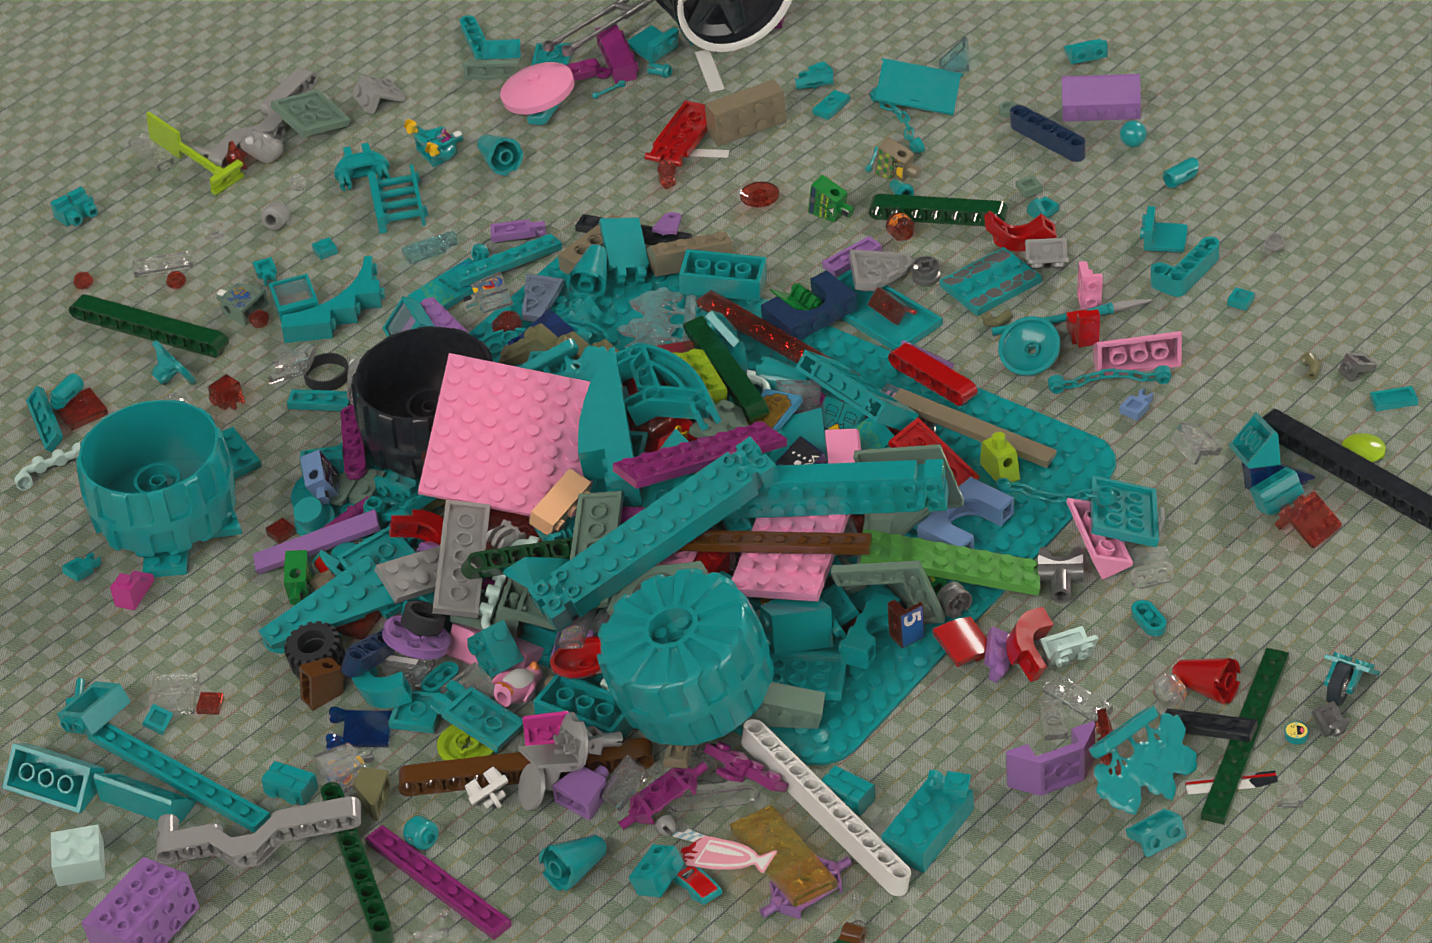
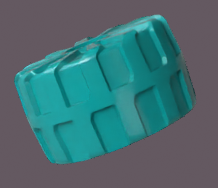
(156, 477)
(685, 657)

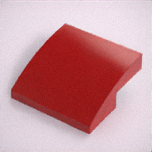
(961, 640)

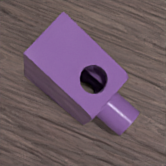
(582, 791)

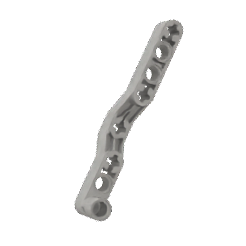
(296, 83)
(253, 849)

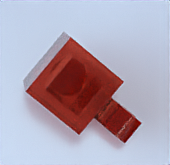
(226, 393)

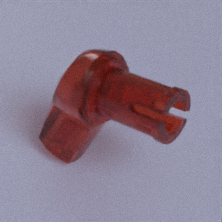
(657, 427)

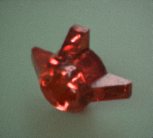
(234, 153)

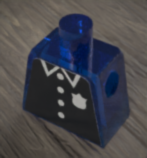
(801, 453)

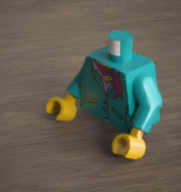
(434, 144)

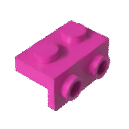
(542, 727)

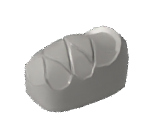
(261, 146)

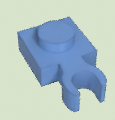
(1136, 406)

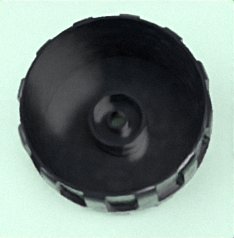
(400, 391)

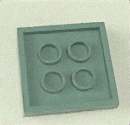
(310, 113)

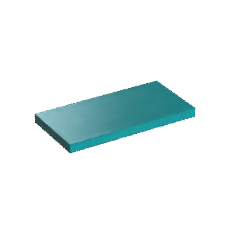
(867, 320)

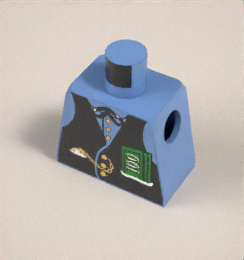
(320, 476)

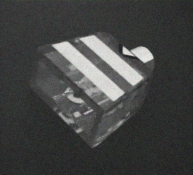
(413, 668)

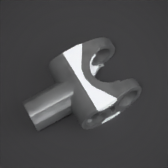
(1060, 572)

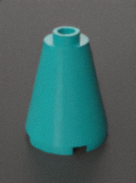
(500, 153)
(589, 273)
(776, 370)
(571, 860)

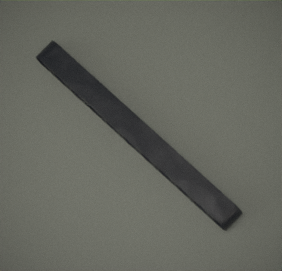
(1352, 468)

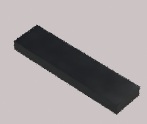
(1216, 725)

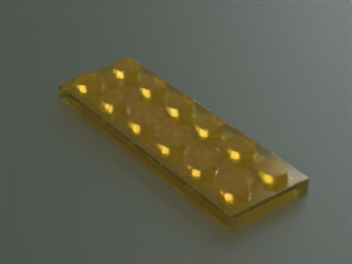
(794, 866)

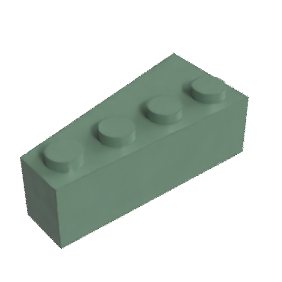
(790, 707)

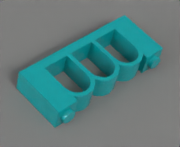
(855, 390)

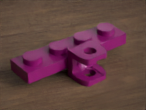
(739, 766)

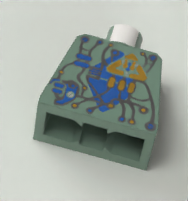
(242, 301)

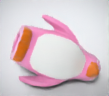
(517, 685)

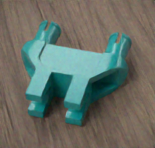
(358, 164)

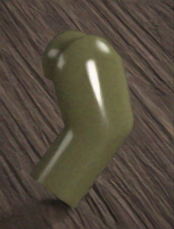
(999, 320)
(1314, 365)

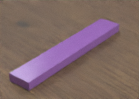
(318, 540)

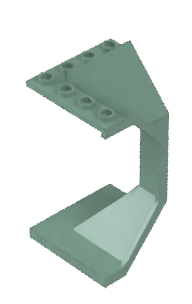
(904, 578)

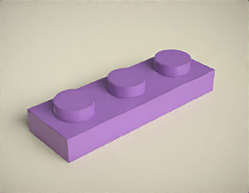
(840, 262)

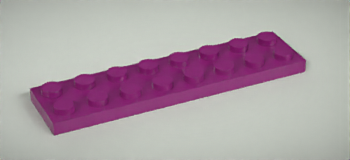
(693, 455)

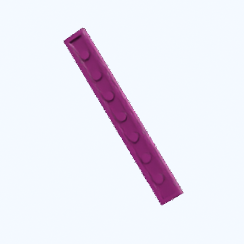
(438, 882)

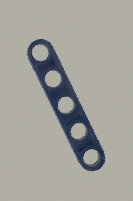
(1047, 133)
(365, 655)

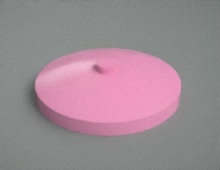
(537, 88)

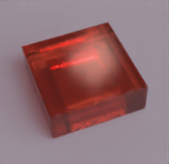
(210, 703)

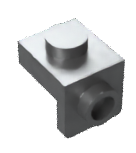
(1330, 720)

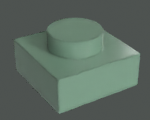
(1029, 186)

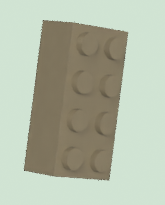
(745, 112)

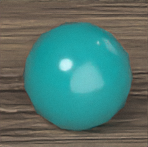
(1133, 133)

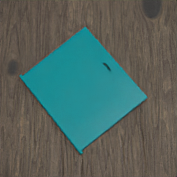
(918, 86)

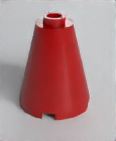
(1210, 677)

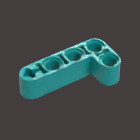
(1181, 278)

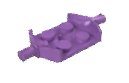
(783, 905)

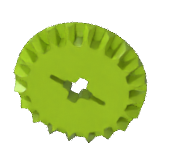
(452, 742)

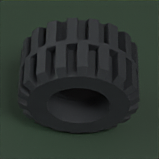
(311, 638)

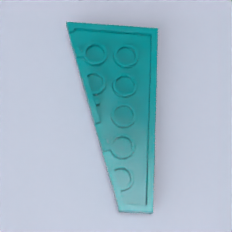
(337, 602)

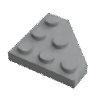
(877, 268)

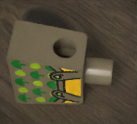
(895, 161)

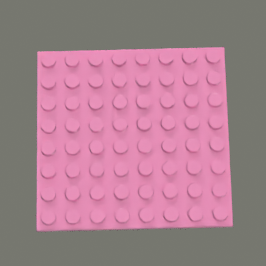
(502, 434)

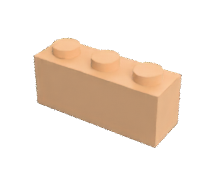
(559, 503)

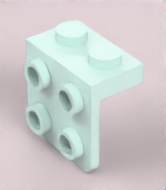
(1067, 646)

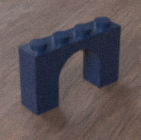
(837, 302)

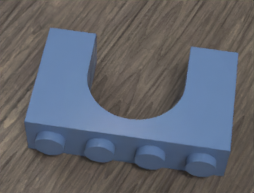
(979, 501)

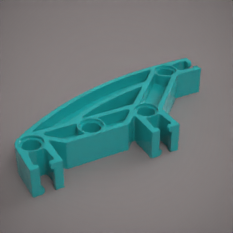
(652, 365)

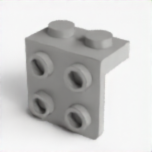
(370, 90)
(1046, 251)

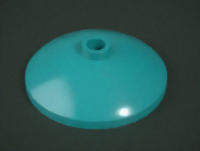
(1024, 336)

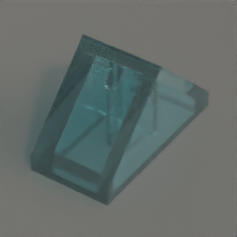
(957, 58)

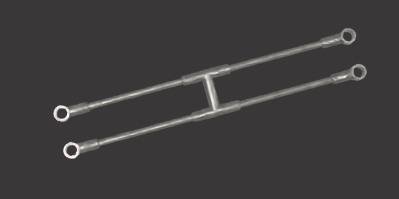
(568, 50)

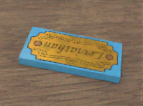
(781, 408)

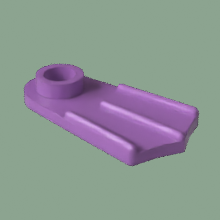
(668, 224)

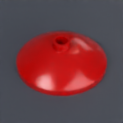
(578, 662)

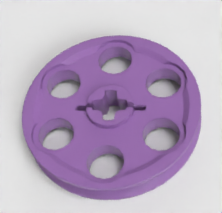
(413, 644)

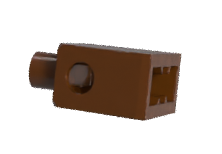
(320, 682)

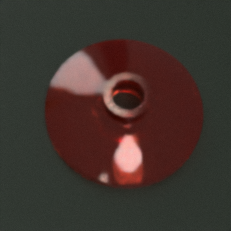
(759, 194)

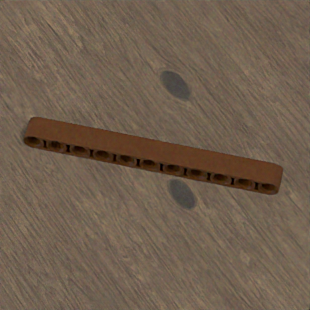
(456, 773)

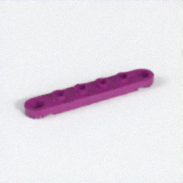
(353, 447)

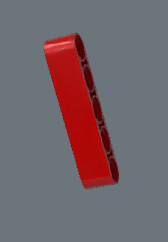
(932, 374)

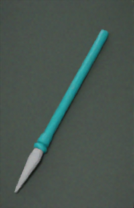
(1103, 310)

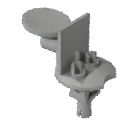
(565, 755)

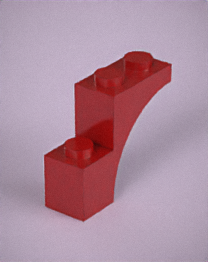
(1083, 327)

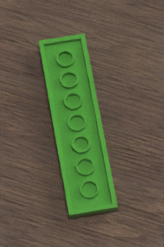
(957, 562)

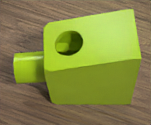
(999, 458)

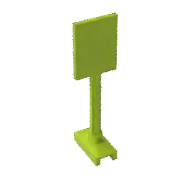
(170, 139)

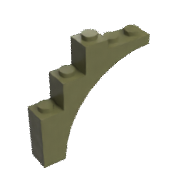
(542, 339)

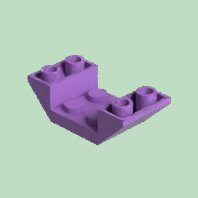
(1052, 769)

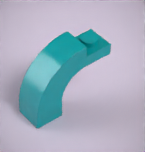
(383, 691)

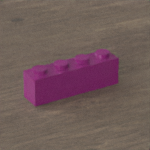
(617, 54)

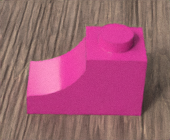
(130, 589)

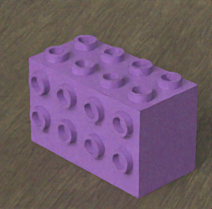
(143, 906)

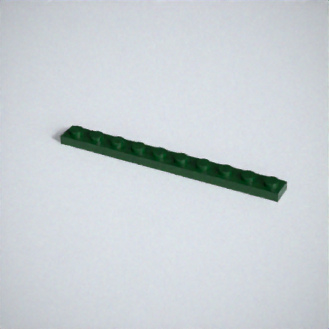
(1239, 752)

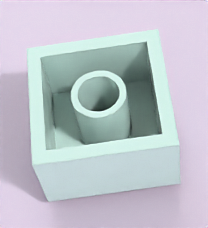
(77, 855)

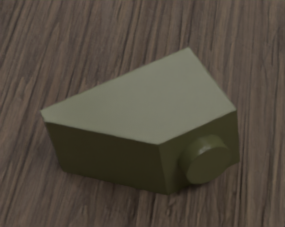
(372, 790)

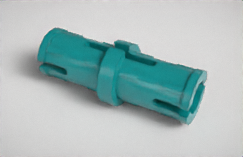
(814, 81)

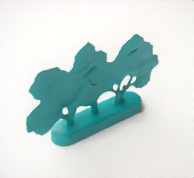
(563, 352)
(1149, 765)

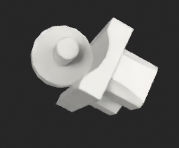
(495, 781)

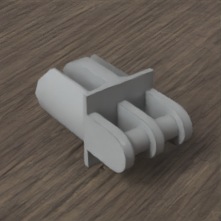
(504, 535)

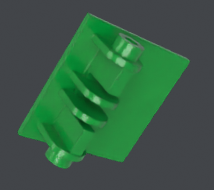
(799, 298)

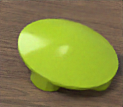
(1366, 445)

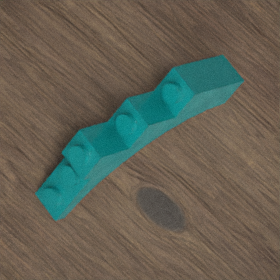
(344, 308)

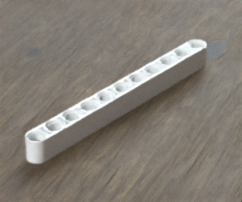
(827, 808)

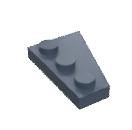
(539, 295)

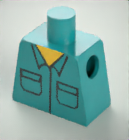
(838, 414)

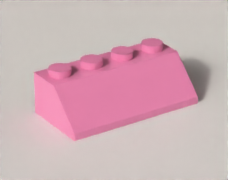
(1139, 353)

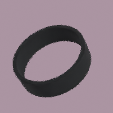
(329, 385)

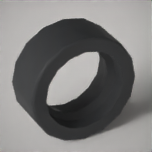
(420, 620)

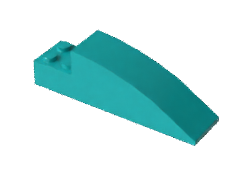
(605, 430)

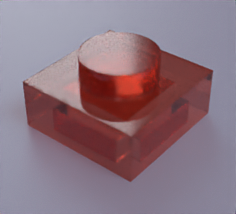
(281, 530)

